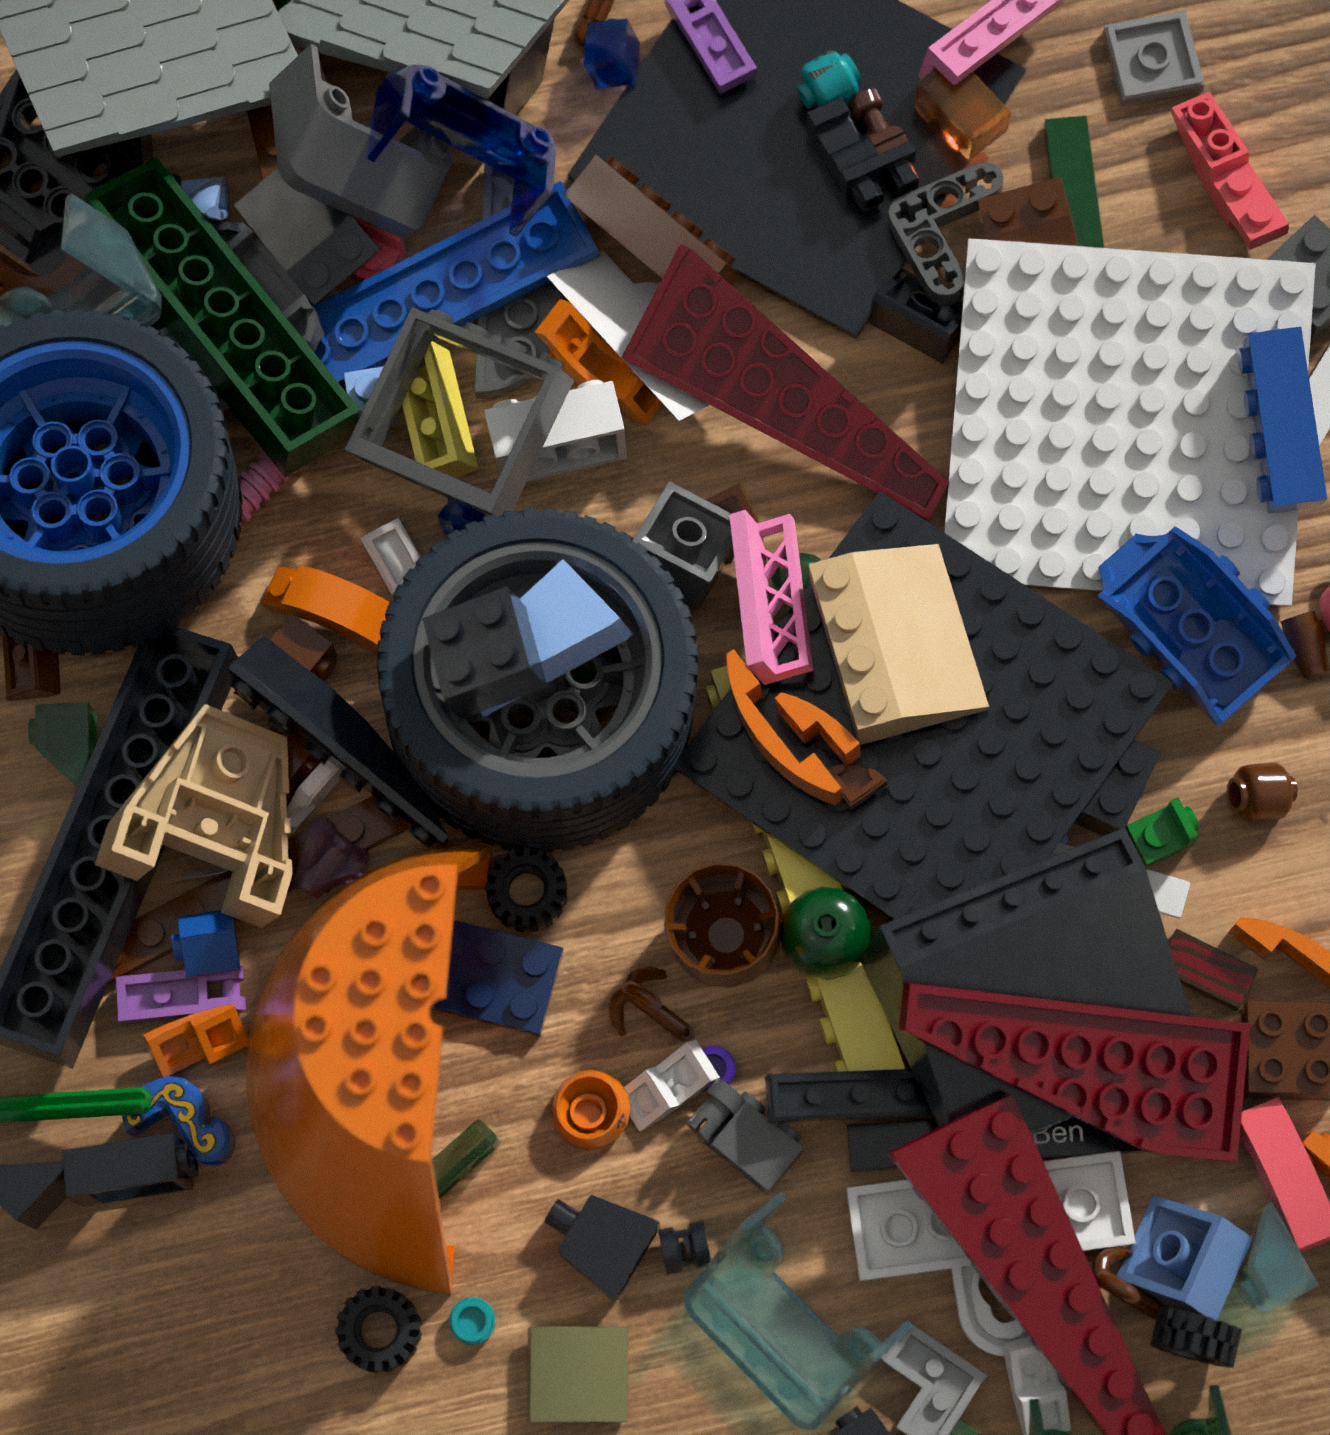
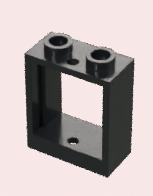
(128, 1169)

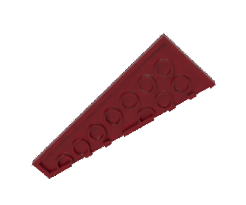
(737, 360)
(1009, 1221)

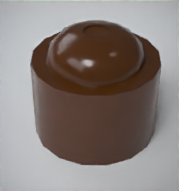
(723, 925)

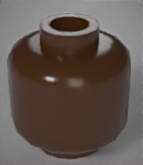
(1261, 792)

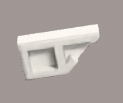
(312, 793)

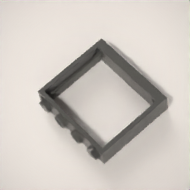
(397, 378)

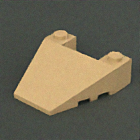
(217, 800)

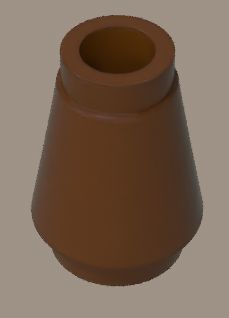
(1308, 642)

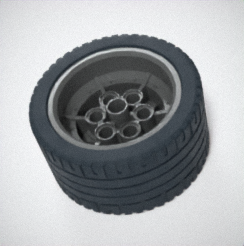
(597, 774)

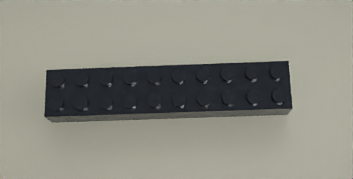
(83, 910)

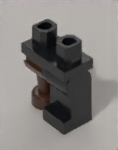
(866, 162)

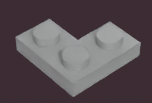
(944, 1381)

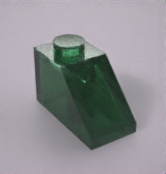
(65, 736)

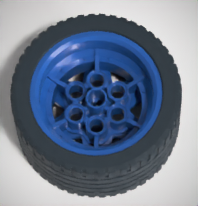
(108, 581)

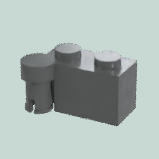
(744, 1137)

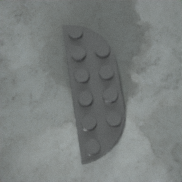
(515, 319)

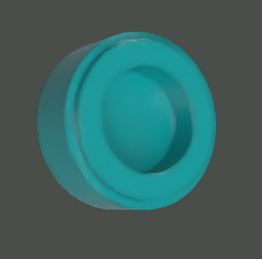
(472, 1321)

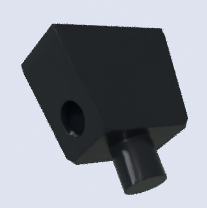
(603, 1241)

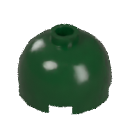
(826, 950)

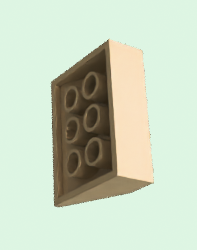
(896, 640)

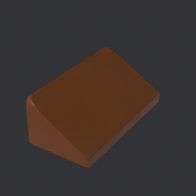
(29, 672)

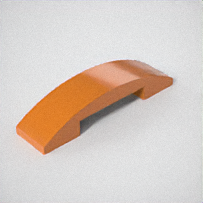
(807, 775)
(1264, 936)

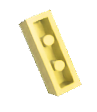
(438, 416)

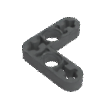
(926, 227)

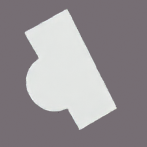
(614, 310)

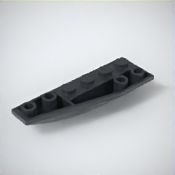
(333, 732)

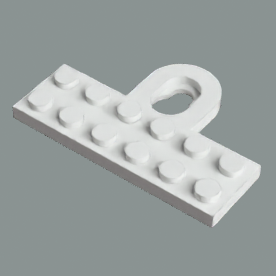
(903, 1237)

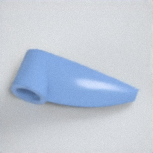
(209, 196)

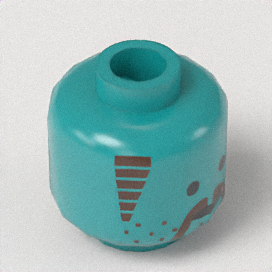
(828, 79)

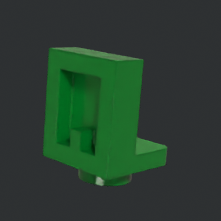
(1164, 832)

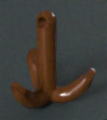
(646, 1002)
(1119, 1287)

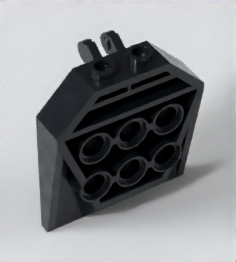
(33, 221)

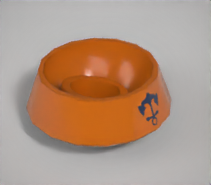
(590, 1109)

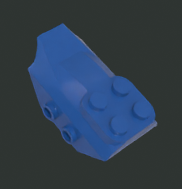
(1195, 619)

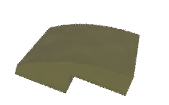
(577, 1375)

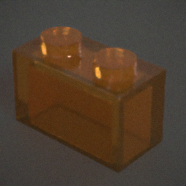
(964, 113)

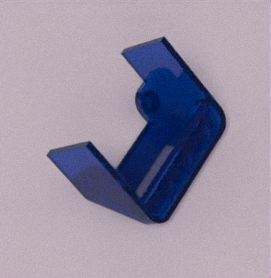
(471, 125)

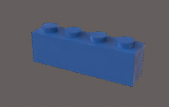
(1283, 420)

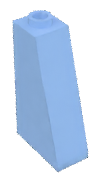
(568, 623)

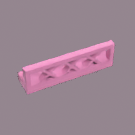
(983, 36)
(755, 597)

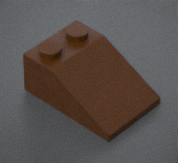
(1030, 215)

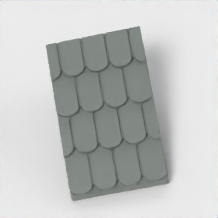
(479, 44)
(141, 65)

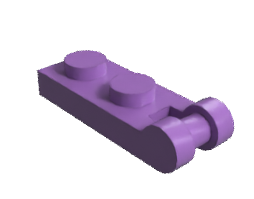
(713, 42)
(175, 995)

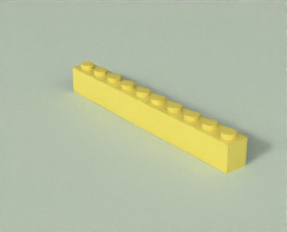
(849, 1002)

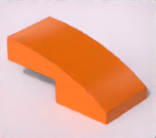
(809, 721)
(202, 1035)

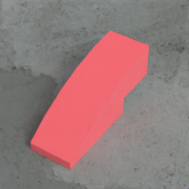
(1286, 1173)

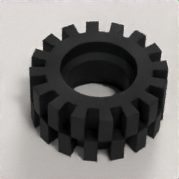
(526, 863)
(350, 1324)
(1196, 1337)

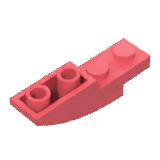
(1226, 173)

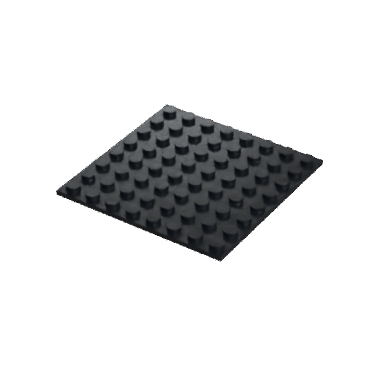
(745, 157)
(961, 793)

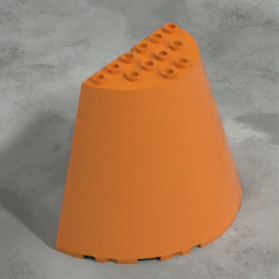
(352, 1063)

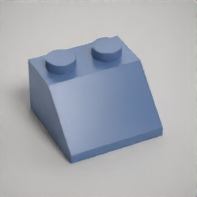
(1185, 1257)

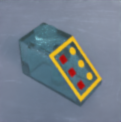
(1273, 1264)

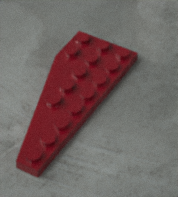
(1132, 1073)

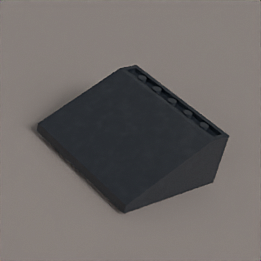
(1053, 931)

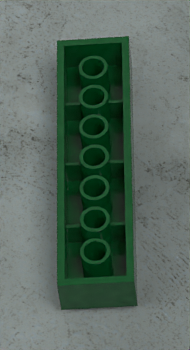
(229, 322)

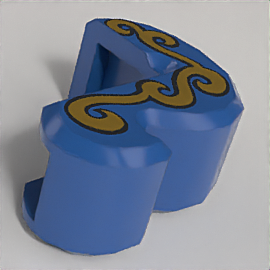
(191, 1114)

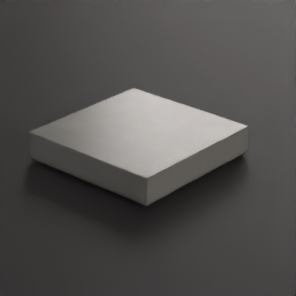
(1153, 58)

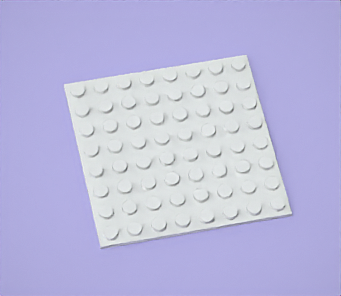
(1114, 407)

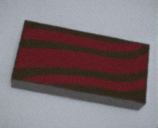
(1211, 970)

